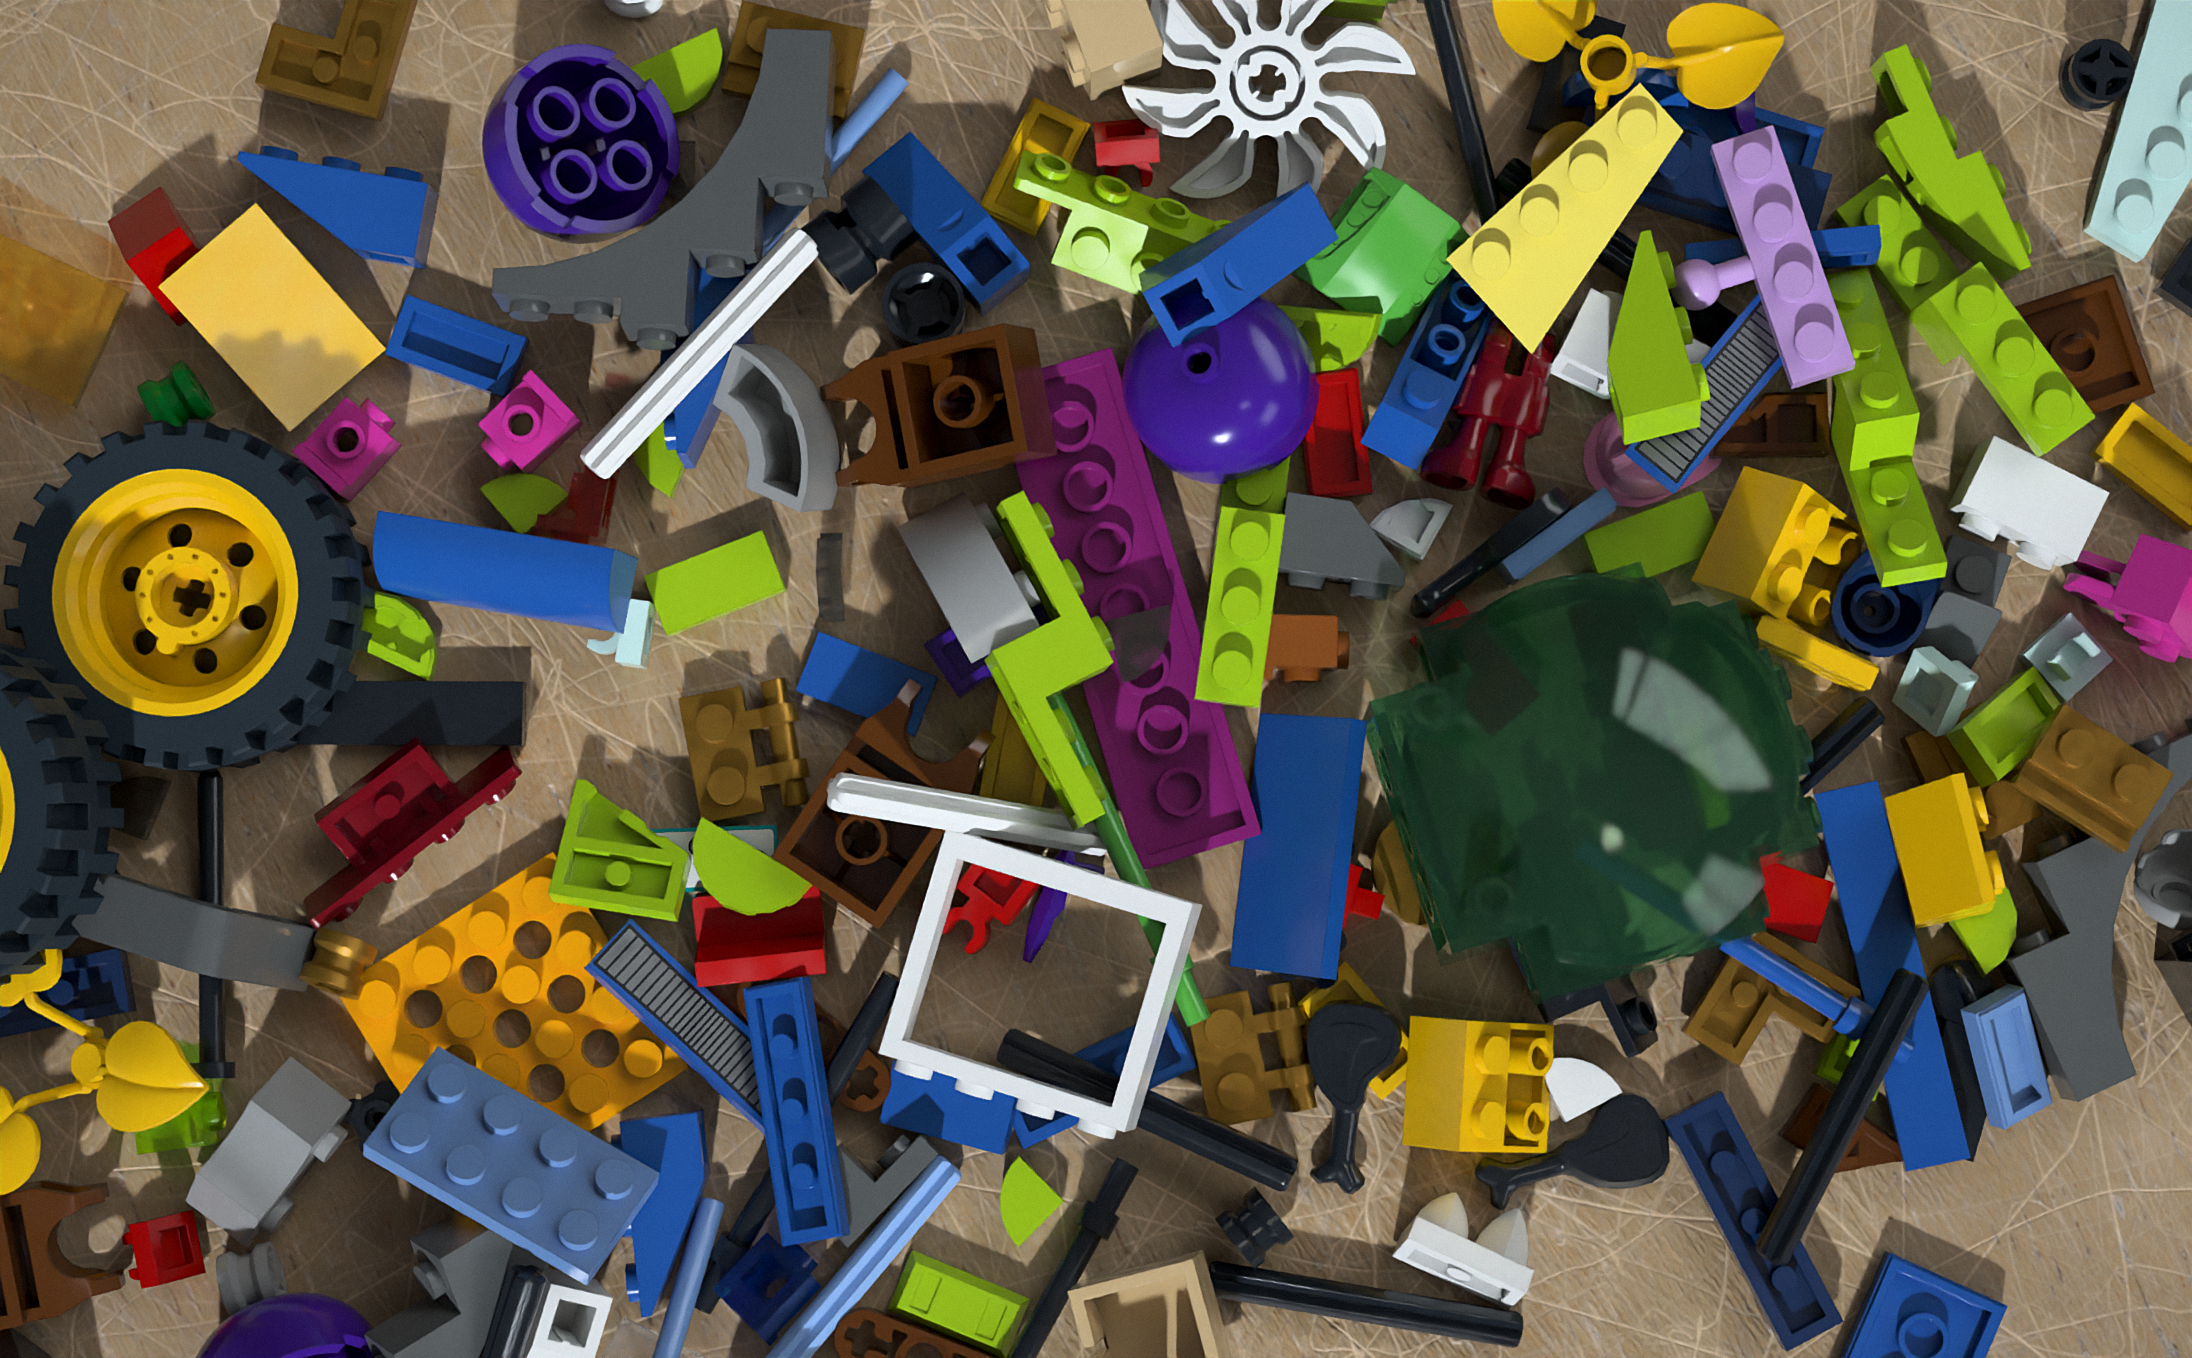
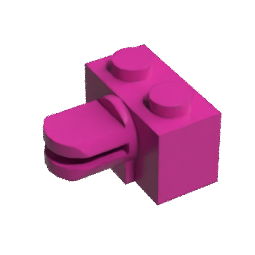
(2146, 594)

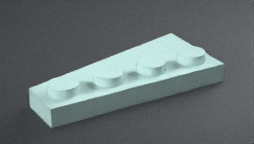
(2152, 138)

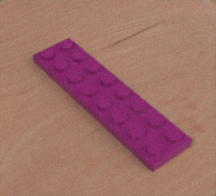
(1161, 747)

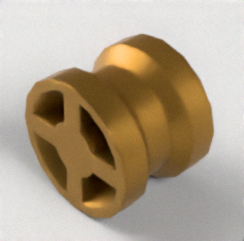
(338, 963)

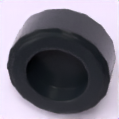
(1956, 986)

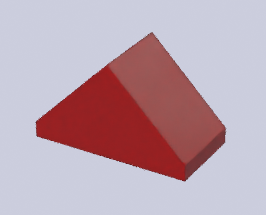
(155, 244)

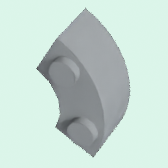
(783, 425)
(970, 576)
(269, 1153)

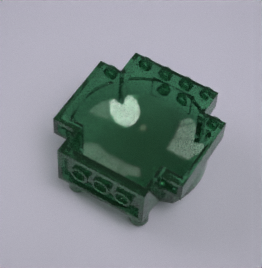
(1593, 779)

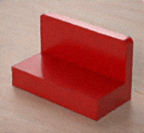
(760, 945)

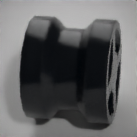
(2107, 66)
(1254, 1227)

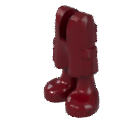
(1500, 399)

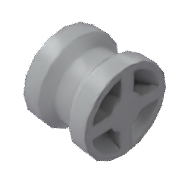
(250, 1276)

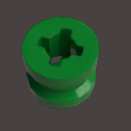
(176, 397)

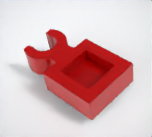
(990, 896)

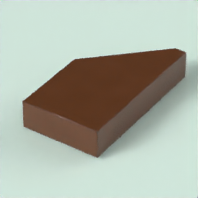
(1779, 428)
(1867, 1148)

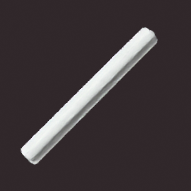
(699, 353)
(960, 813)

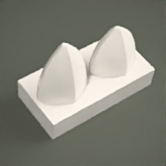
(1487, 1268)

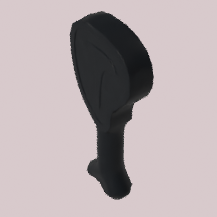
(1491, 552)
(1346, 1050)
(1617, 1150)

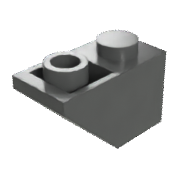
(1335, 545)

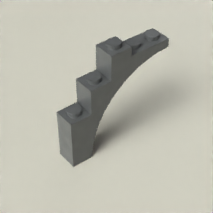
(718, 225)
(2071, 969)
(462, 1277)

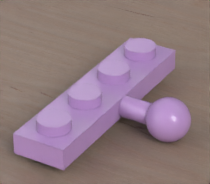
(1777, 258)

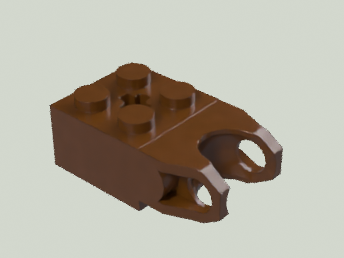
(925, 413)
(820, 840)
(34, 1273)

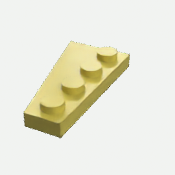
(1558, 225)

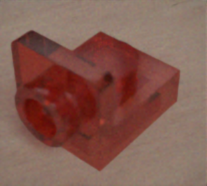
(593, 503)

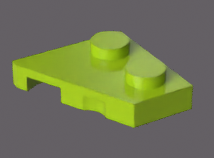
(616, 861)

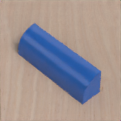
(503, 571)

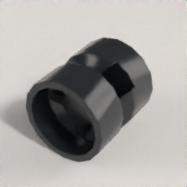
(860, 234)
(923, 305)

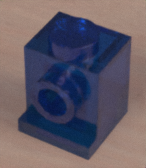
(747, 1283)

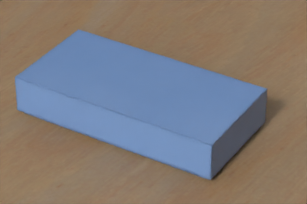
(1556, 536)
(2006, 1056)

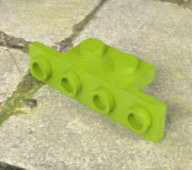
(1109, 226)

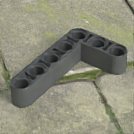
(199, 934)

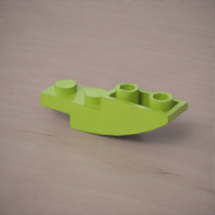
(1953, 195)

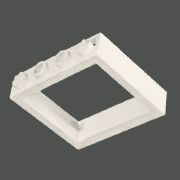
(1033, 1095)

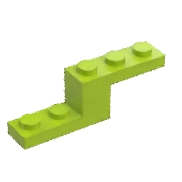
(1967, 318)
(1876, 440)
(1242, 588)
(1051, 659)

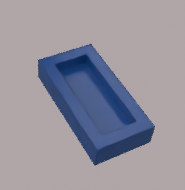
(457, 347)
(861, 679)
(948, 1114)

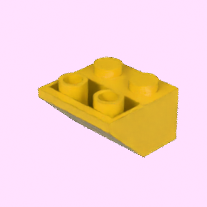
(1779, 551)
(1942, 851)
(1477, 1085)

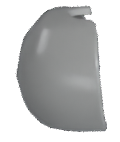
(2165, 880)

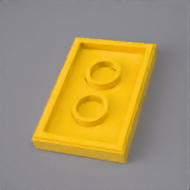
(272, 317)

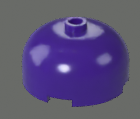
(565, 146)
(1237, 414)
(291, 1328)

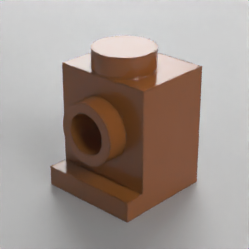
(1305, 647)

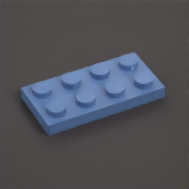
(511, 1165)

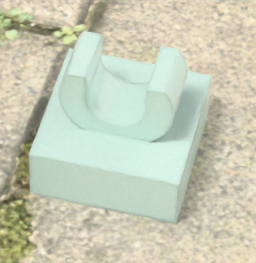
(634, 645)
(2066, 657)
(1934, 690)

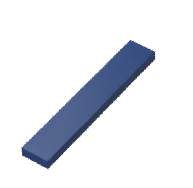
(1880, 943)

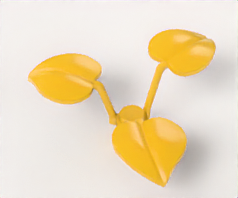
(1716, 48)
(137, 1074)

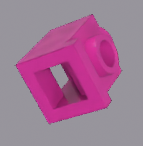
(551, 425)
(350, 470)

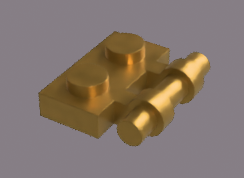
(724, 751)
(1231, 1058)

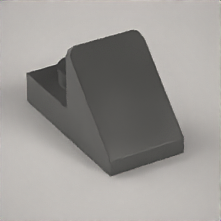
(1966, 601)
(868, 1195)

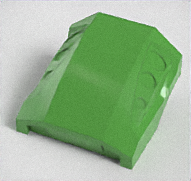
(1385, 253)

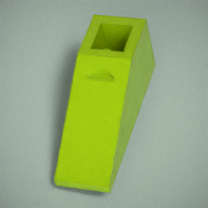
(1647, 362)

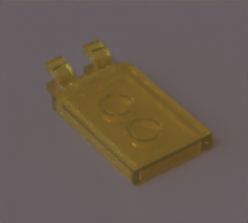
(53, 321)

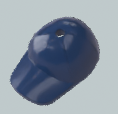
(1897, 610)

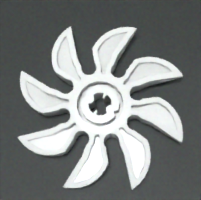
(1257, 114)

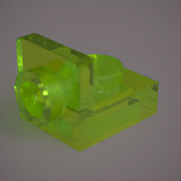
(192, 1128)

